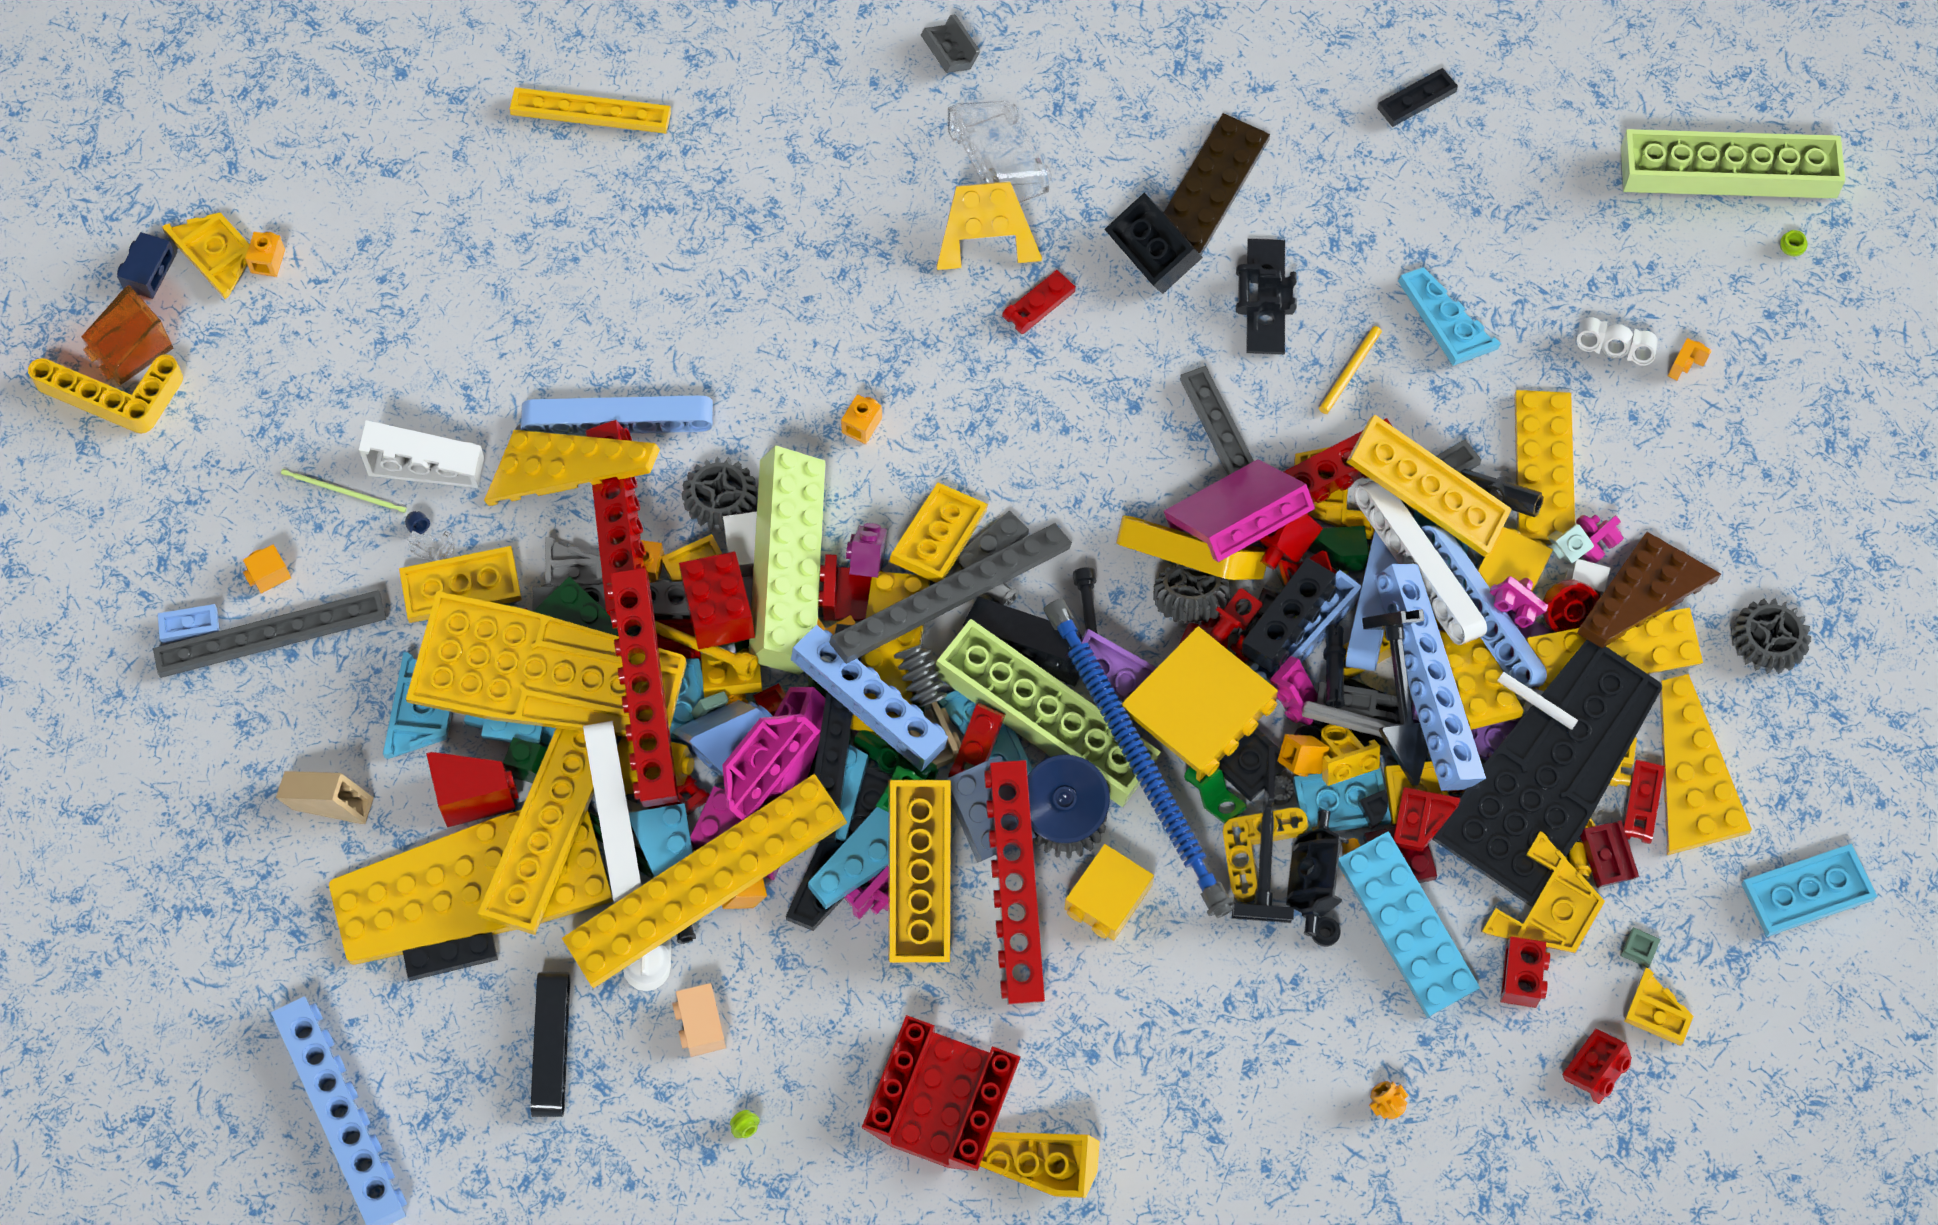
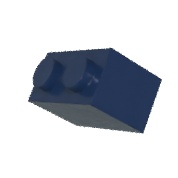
(146, 264)

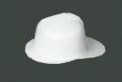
(651, 969)

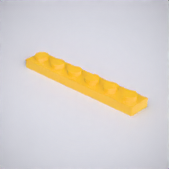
(590, 110)

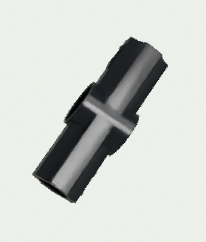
(1514, 496)

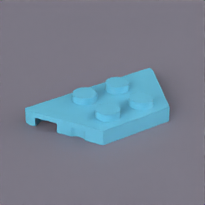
(412, 724)

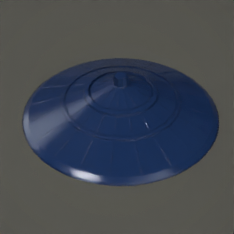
(1067, 798)

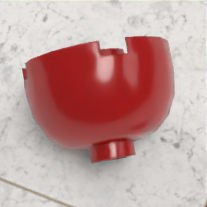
(1568, 604)

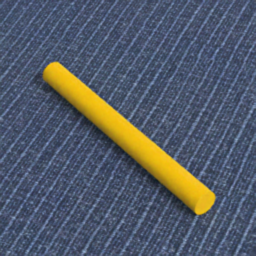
(1350, 370)

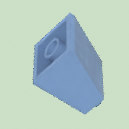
(720, 732)

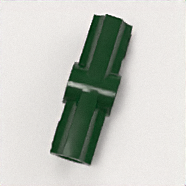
(884, 754)

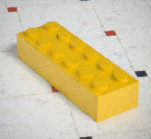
(919, 871)

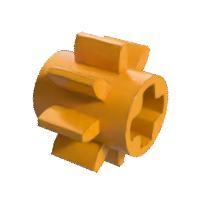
(1388, 1100)

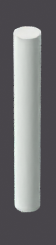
(1537, 700)

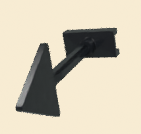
(1407, 739)
(1262, 908)

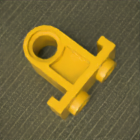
(1346, 755)

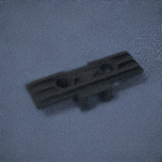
(1274, 295)

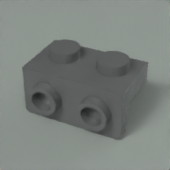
(951, 45)

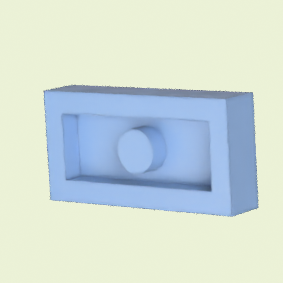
(187, 623)

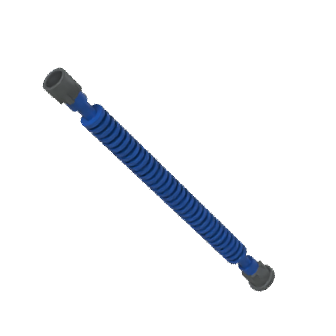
(1093, 675)

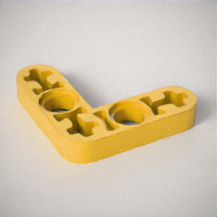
(1251, 837)

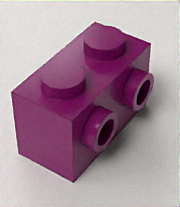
(867, 550)

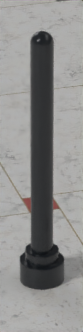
(1085, 579)

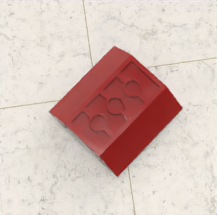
(940, 1096)

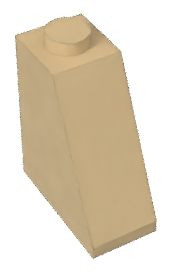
(325, 795)

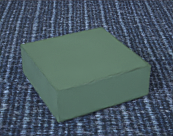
(709, 705)
(1640, 947)

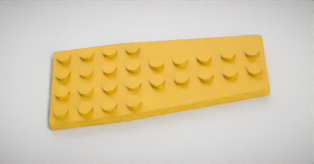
(526, 668)
(439, 887)

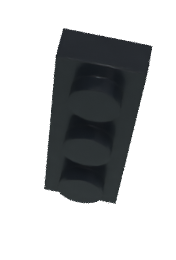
(1417, 97)
(449, 956)

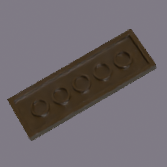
(1215, 179)

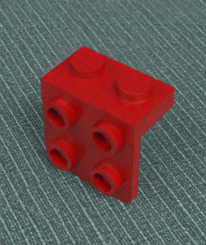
(843, 592)

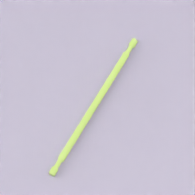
(343, 490)

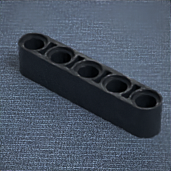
(550, 1044)

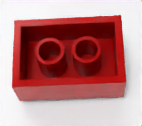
(717, 600)

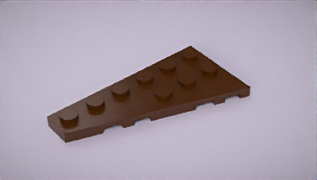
(1645, 586)

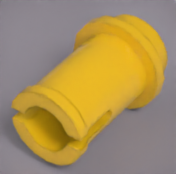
(1578, 860)

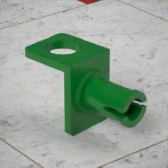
(1214, 793)

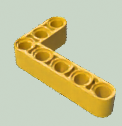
(107, 396)
(1188, 550)

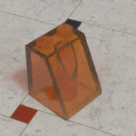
(126, 337)

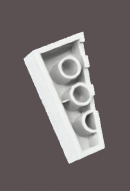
(419, 456)

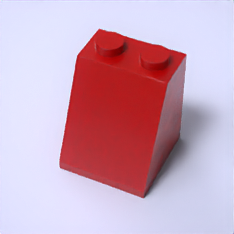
(470, 787)

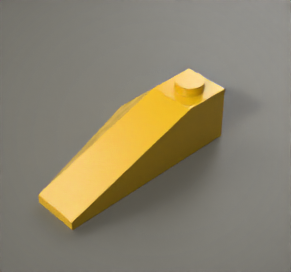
(1045, 1161)

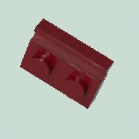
(1609, 854)

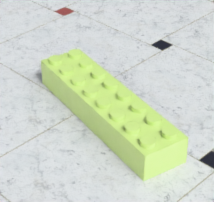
(1732, 163)
(786, 555)
(1036, 705)

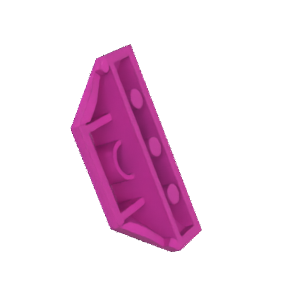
(764, 760)

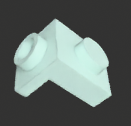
(1570, 544)

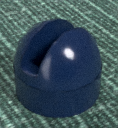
(417, 522)

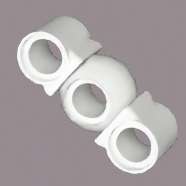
(1628, 347)

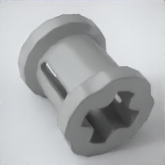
(1003, 594)

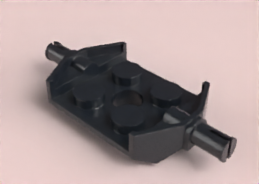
(1315, 892)

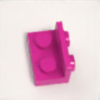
(1294, 689)

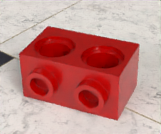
(1517, 970)

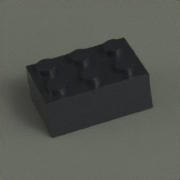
(1153, 243)

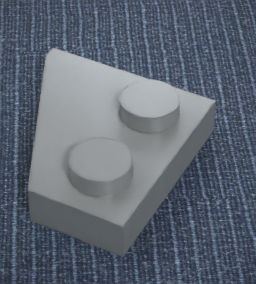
(572, 562)

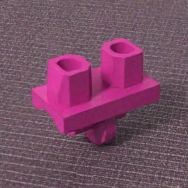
(1606, 531)
(1518, 597)
(873, 895)

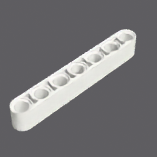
(1411, 546)
(612, 809)

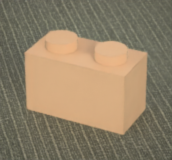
(700, 1020)

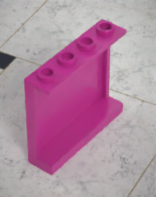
(1241, 508)

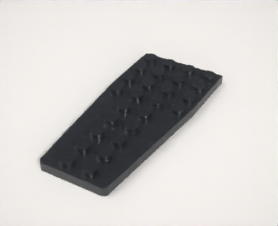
(1550, 774)

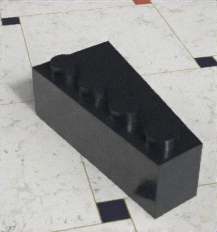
(1029, 636)

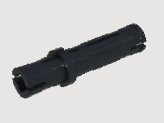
(1334, 656)

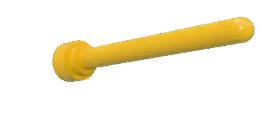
(743, 662)

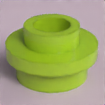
(1797, 238)
(744, 1124)

